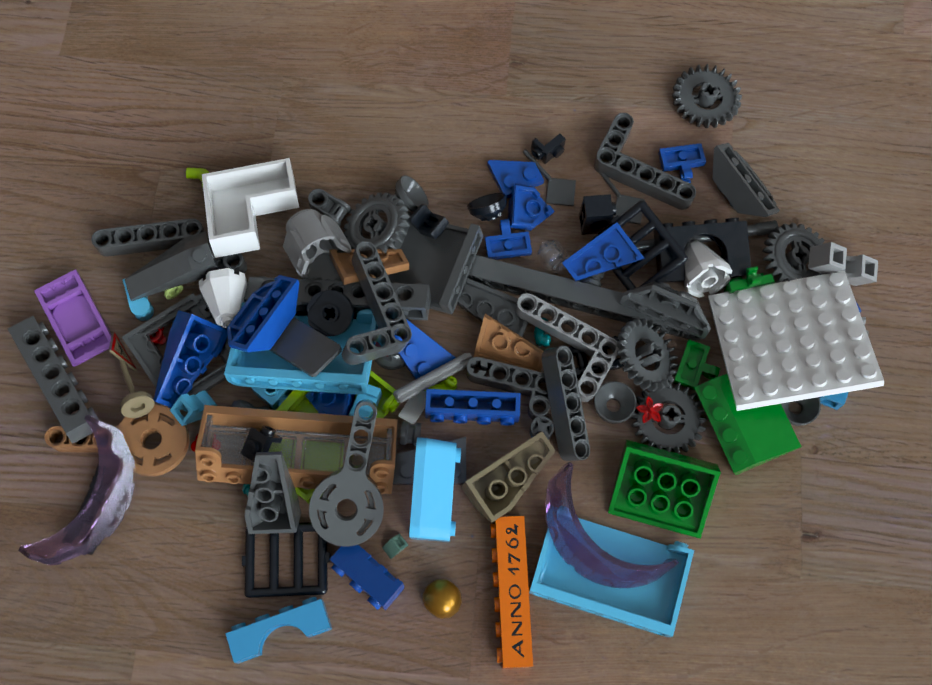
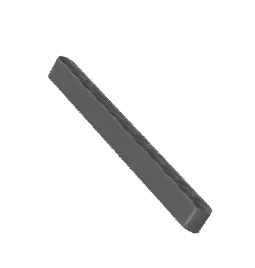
(561, 292)

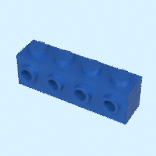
(472, 406)

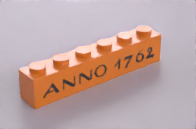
(513, 592)

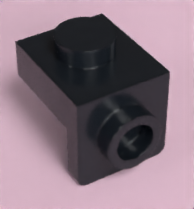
(550, 150)
(428, 222)
(259, 441)

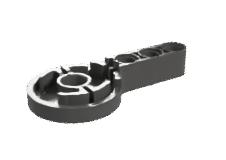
(350, 484)

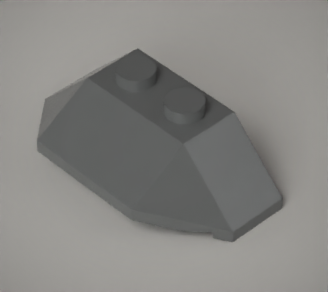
(741, 184)
(668, 306)

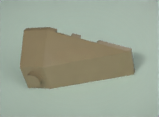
(504, 482)

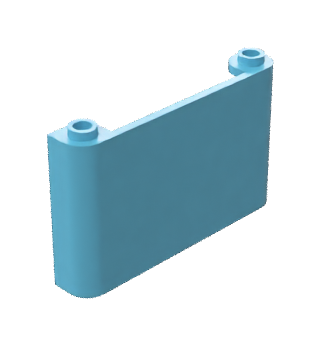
(270, 371)
(645, 607)

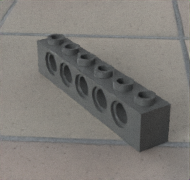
(31, 332)

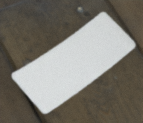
(413, 408)

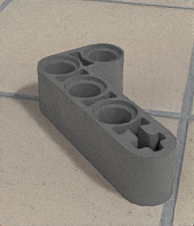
(509, 382)

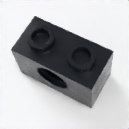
(596, 213)

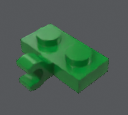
(752, 280)
(694, 365)

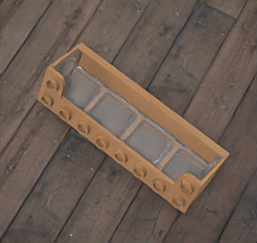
(310, 445)

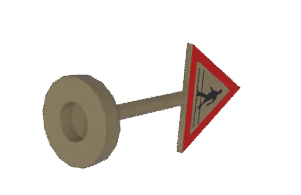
(137, 402)

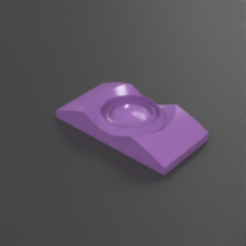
(74, 317)

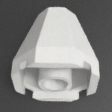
(704, 270)
(223, 294)

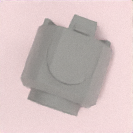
(309, 241)

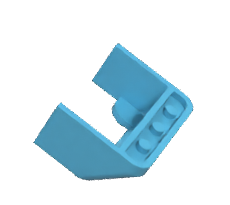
(433, 490)

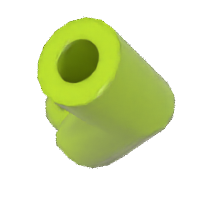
(196, 173)
(448, 384)

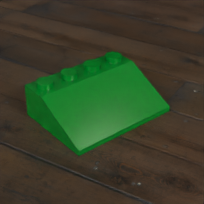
(746, 435)
(664, 489)

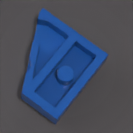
(514, 172)

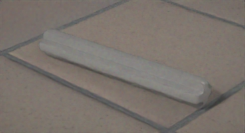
(432, 378)

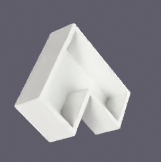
(240, 195)

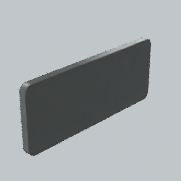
(305, 348)

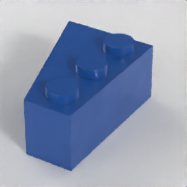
(367, 575)

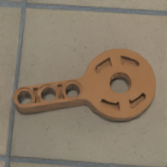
(174, 441)

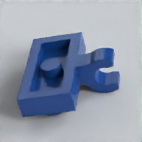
(682, 158)
(508, 244)

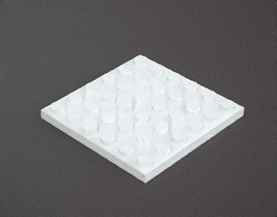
(794, 341)

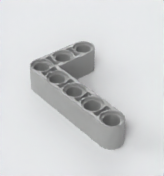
(572, 338)

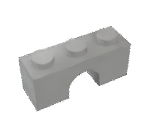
(833, 258)

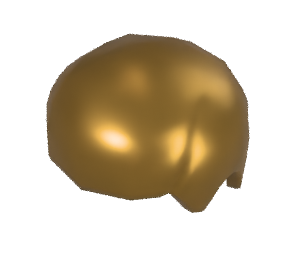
(442, 598)

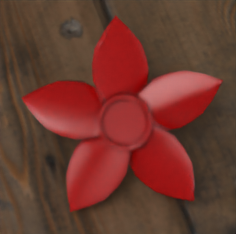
(650, 411)

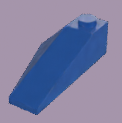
(187, 353)

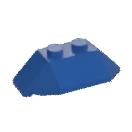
(264, 316)

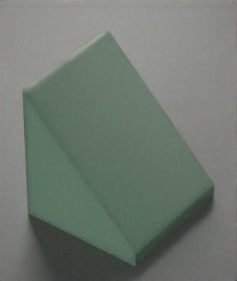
(395, 546)

